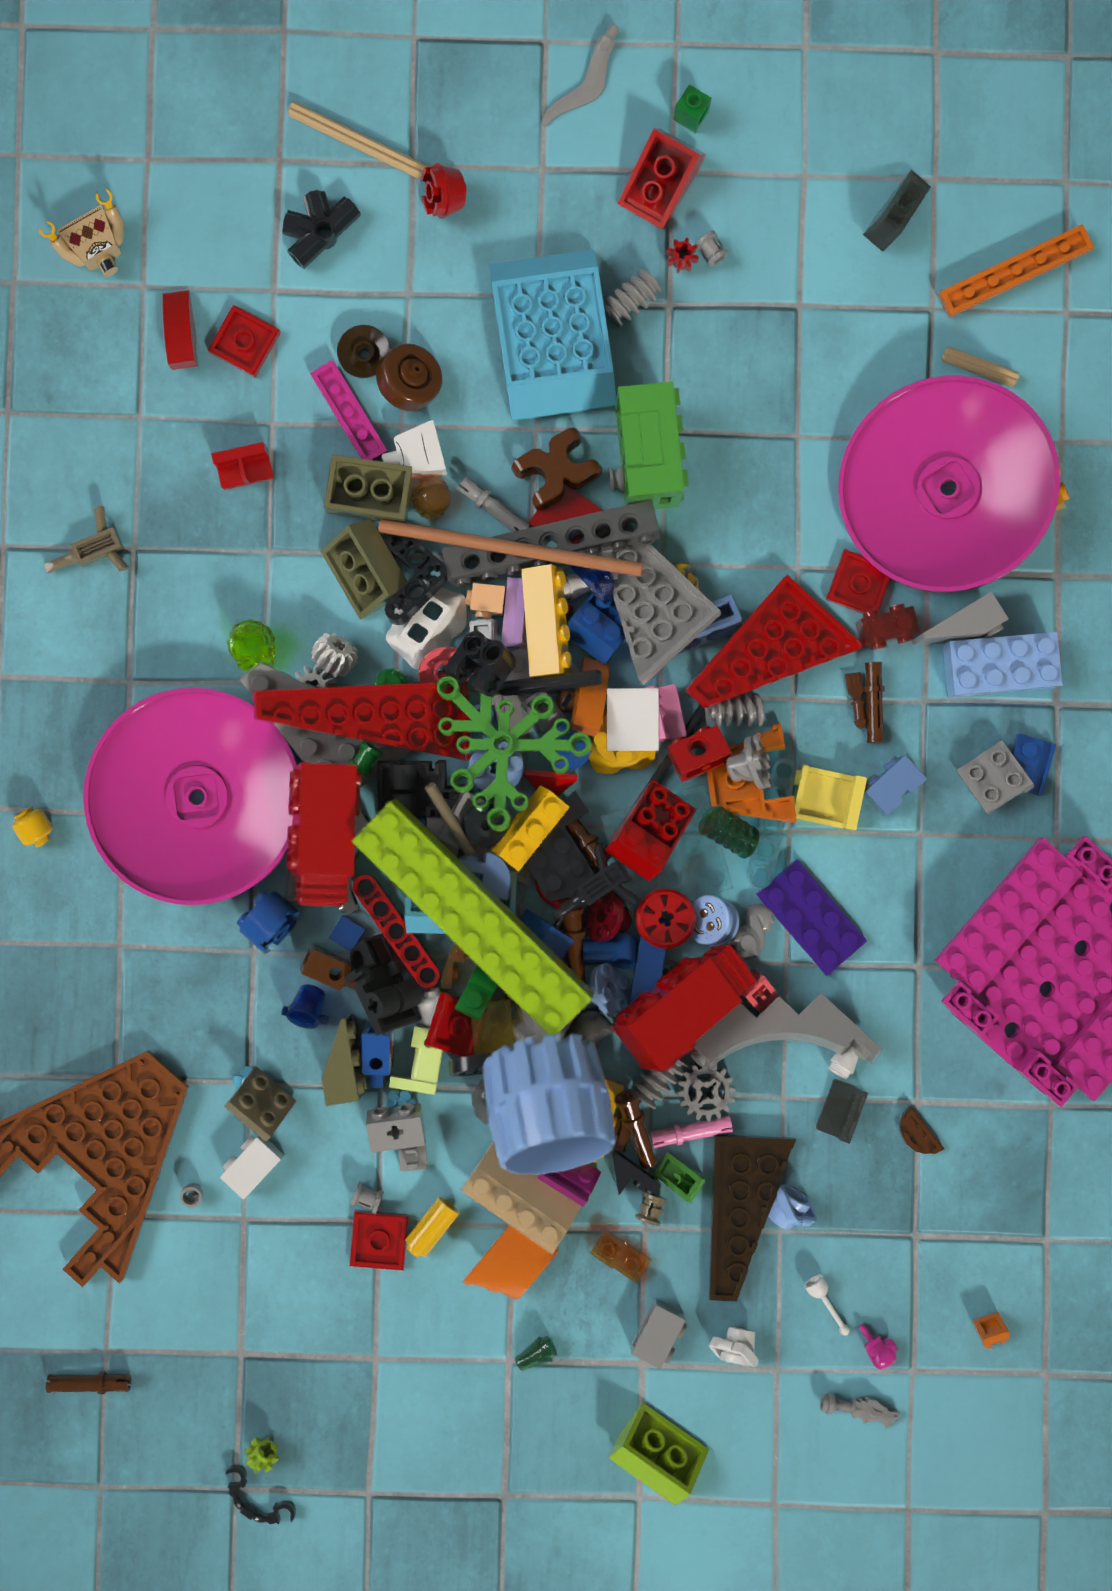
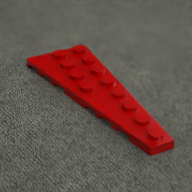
(380, 714)

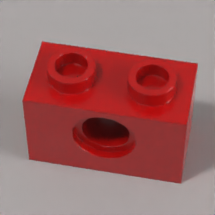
(691, 765)

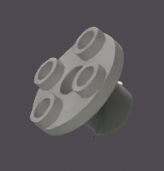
(751, 764)

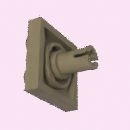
(260, 1103)

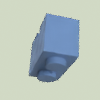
(898, 778)

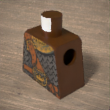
(319, 963)

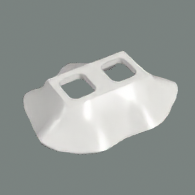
(440, 632)

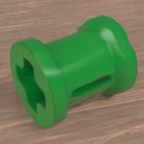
(366, 758)

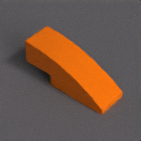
(590, 700)

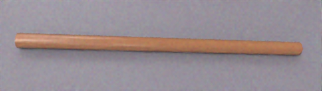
(511, 547)

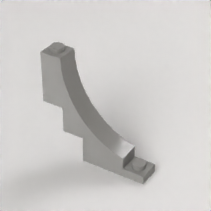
(817, 1024)

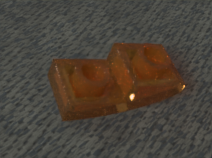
(451, 973)
(621, 1256)

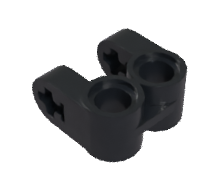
(487, 654)

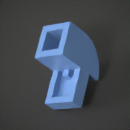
(492, 873)

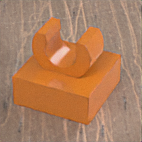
(991, 1329)

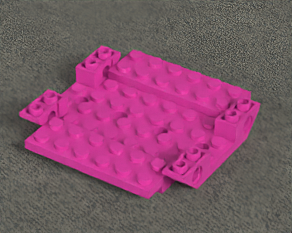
(1029, 937)

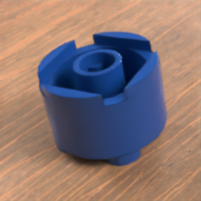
(268, 921)

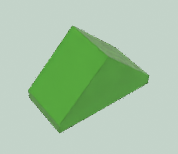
(679, 1177)

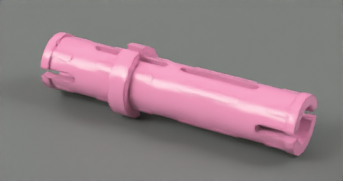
(697, 1130)

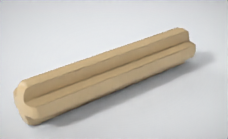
(980, 366)

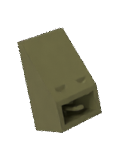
(342, 1074)

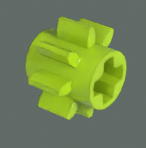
(261, 1454)

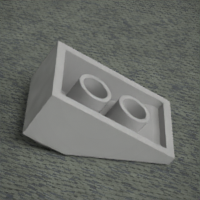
(978, 619)

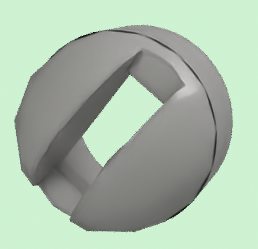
(191, 1199)

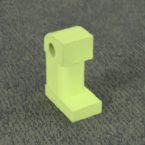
(424, 1067)

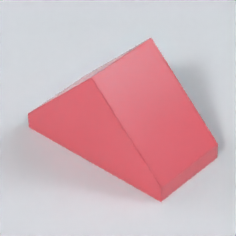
(761, 993)

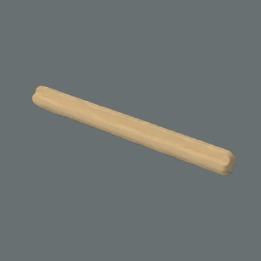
(356, 140)

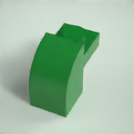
(476, 994)

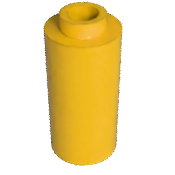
(431, 1227)

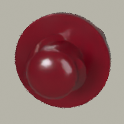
(606, 918)

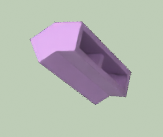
(514, 615)

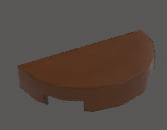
(917, 1134)

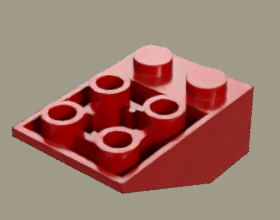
(651, 830)

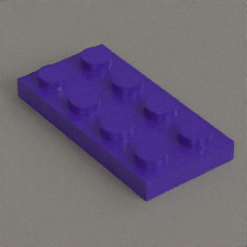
(811, 917)

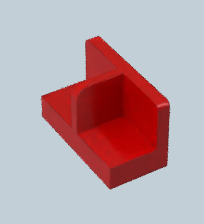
(243, 465)

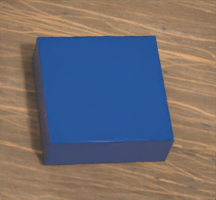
(347, 933)

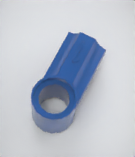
(619, 951)

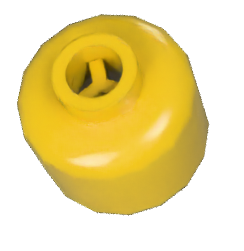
(32, 827)

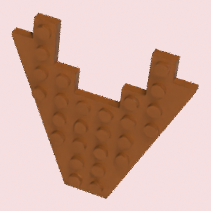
(117, 1139)

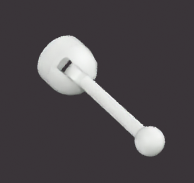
(818, 1288)

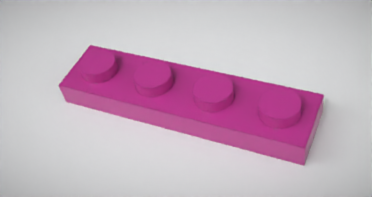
(348, 412)

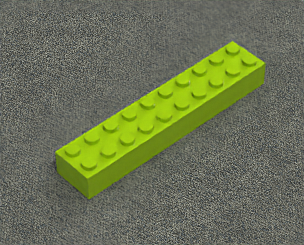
(473, 917)

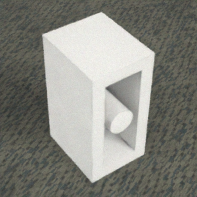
(251, 1166)

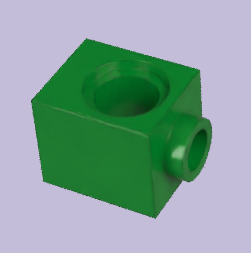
(692, 108)

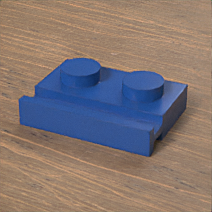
(1035, 759)

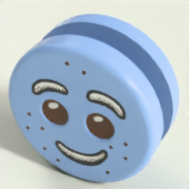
(715, 920)

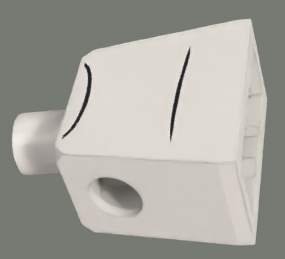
(418, 449)

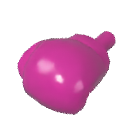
(880, 1351)

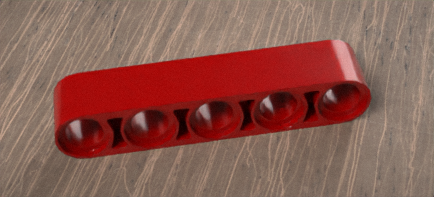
(384, 924)

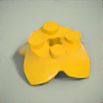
(613, 761)

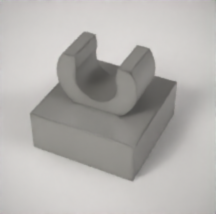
(413, 1158)

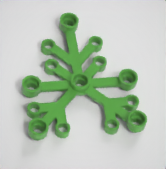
(482, 723)

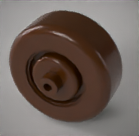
(409, 377)

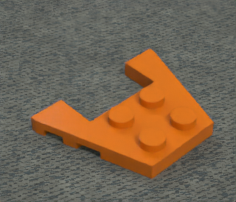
(744, 796)

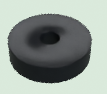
(472, 827)

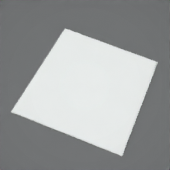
(633, 719)

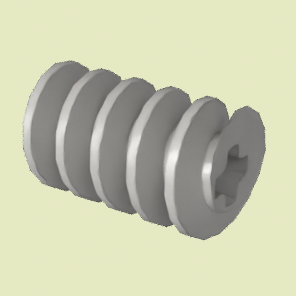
(631, 296)
(737, 708)
(656, 1082)

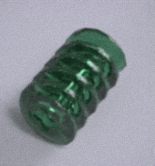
(729, 831)

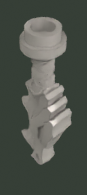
(866, 1409)

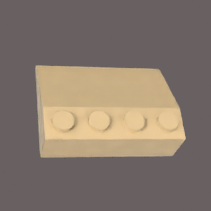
(521, 1201)

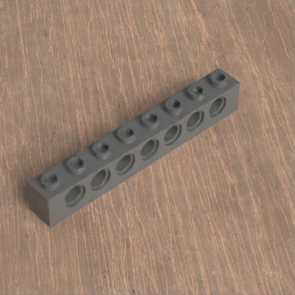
(643, 514)

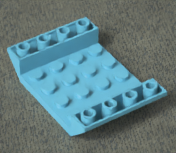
(553, 335)

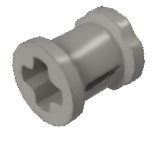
(712, 249)
(367, 1197)

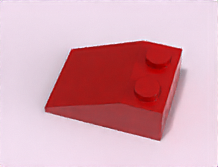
(661, 178)

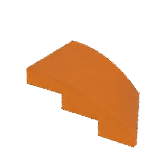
(510, 1265)

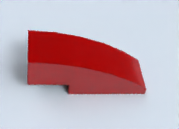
(179, 330)

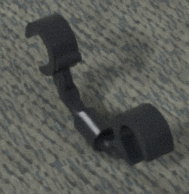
(248, 1511)

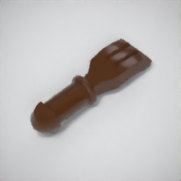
(855, 689)

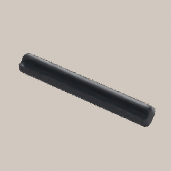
(551, 683)

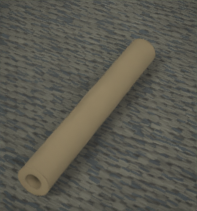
(450, 819)

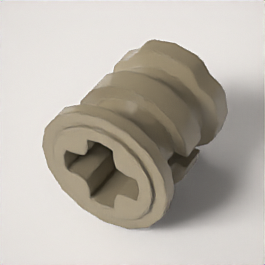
(646, 1206)

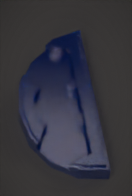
(599, 581)

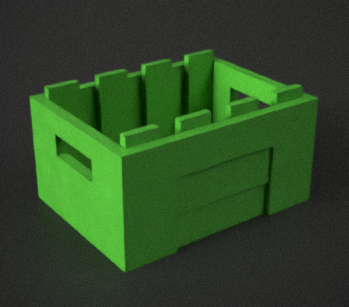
(651, 444)

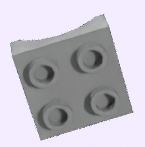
(995, 777)

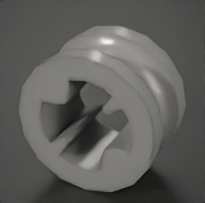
(616, 479)

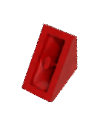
(550, 780)

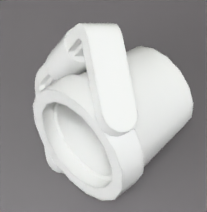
(737, 1347)

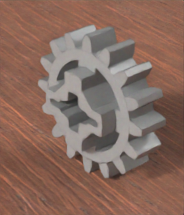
(698, 1101)

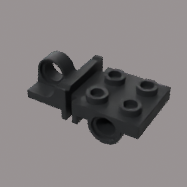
(407, 784)
(381, 987)

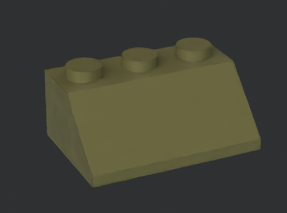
(368, 489)
(364, 567)

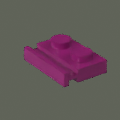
(573, 1183)

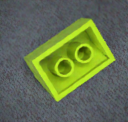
(659, 1454)

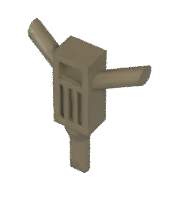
(93, 548)

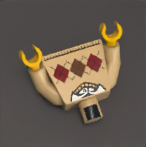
(91, 238)

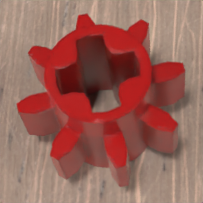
(684, 247)

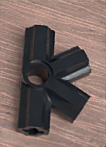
(318, 218)

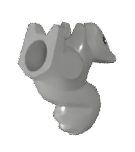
(751, 936)

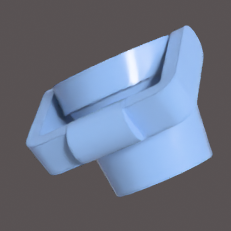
(789, 1209)

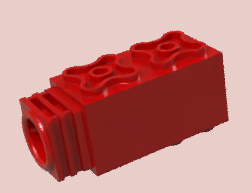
(322, 832)
(683, 1007)

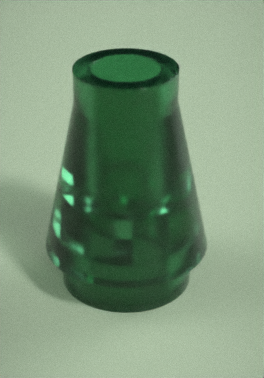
(536, 1354)

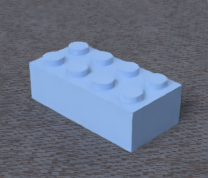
(1002, 664)

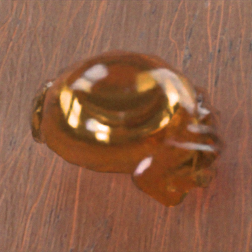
(431, 497)

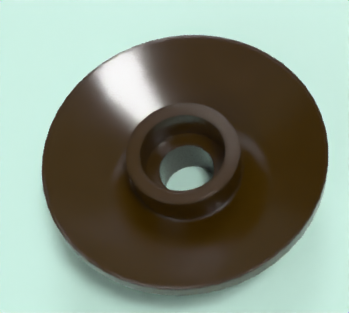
(361, 339)

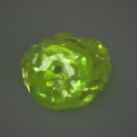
(251, 643)

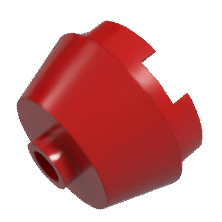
(443, 190)

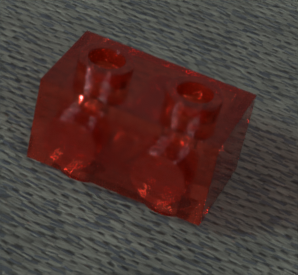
(894, 625)

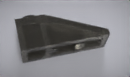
(897, 211)

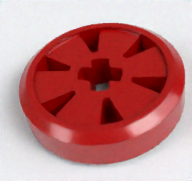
(680, 926)

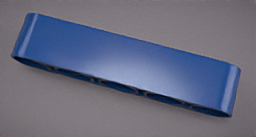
(648, 967)

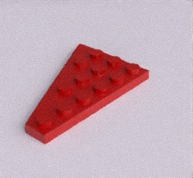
(775, 642)

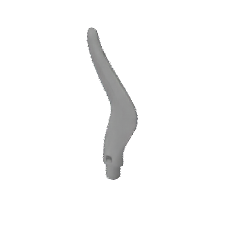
(594, 81)

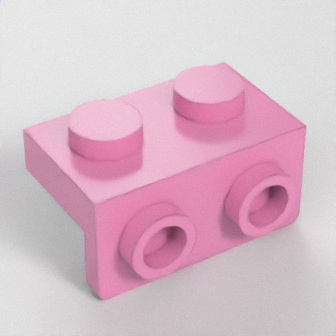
(670, 714)

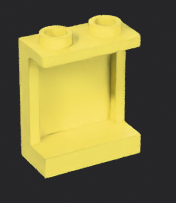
(828, 797)

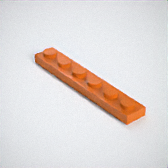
(1015, 271)

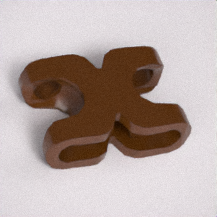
(556, 468)

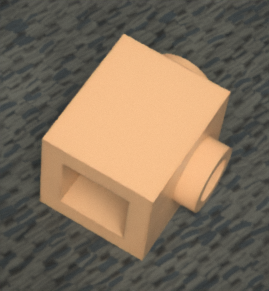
(486, 600)

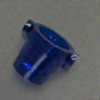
(307, 1008)

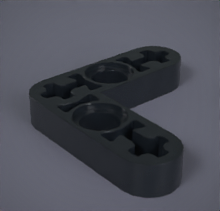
(422, 571)

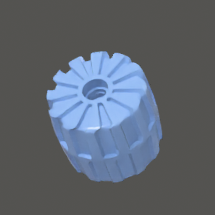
(548, 1105)

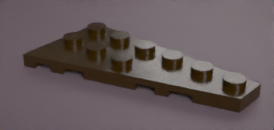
(742, 1196)

